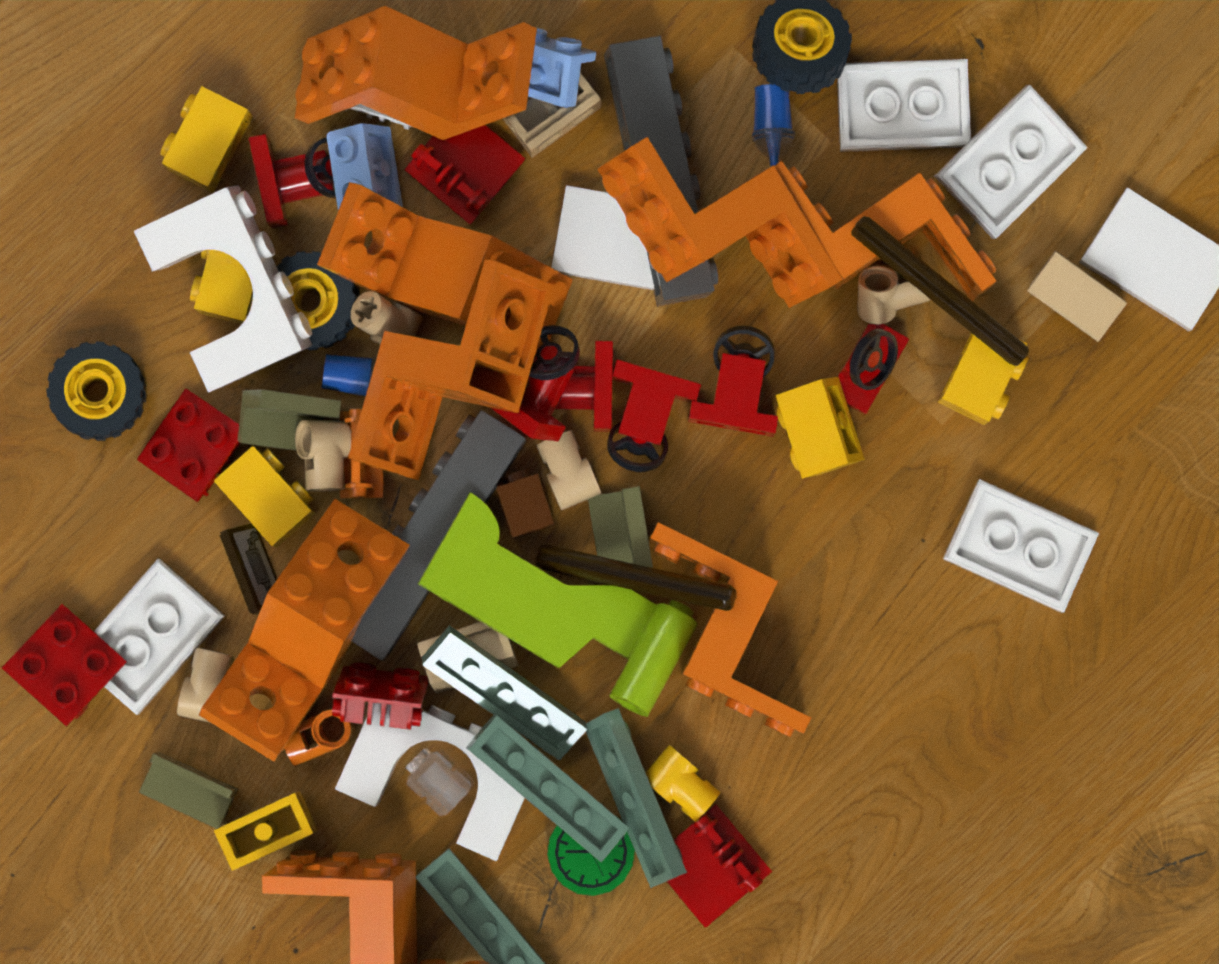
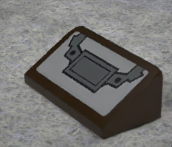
(249, 564)

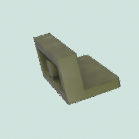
(273, 416)
(620, 526)
(188, 790)

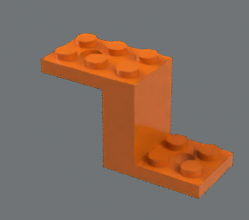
(415, 73)
(903, 214)
(684, 239)
(422, 260)
(484, 370)
(304, 629)
(729, 631)
(379, 900)

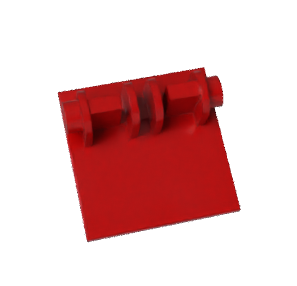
(465, 169)
(191, 445)
(64, 665)
(363, 683)
(718, 866)

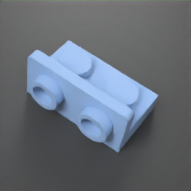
(557, 69)
(364, 157)

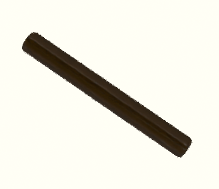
(939, 291)
(636, 577)

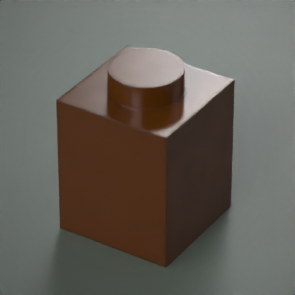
(524, 504)

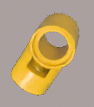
(677, 780)

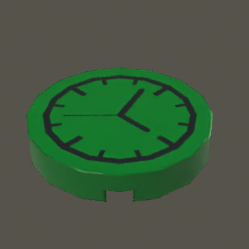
(582, 871)

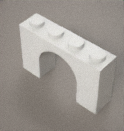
(227, 225)
(380, 749)

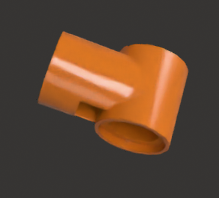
(299, 748)

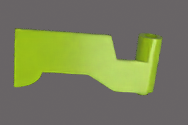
(553, 616)

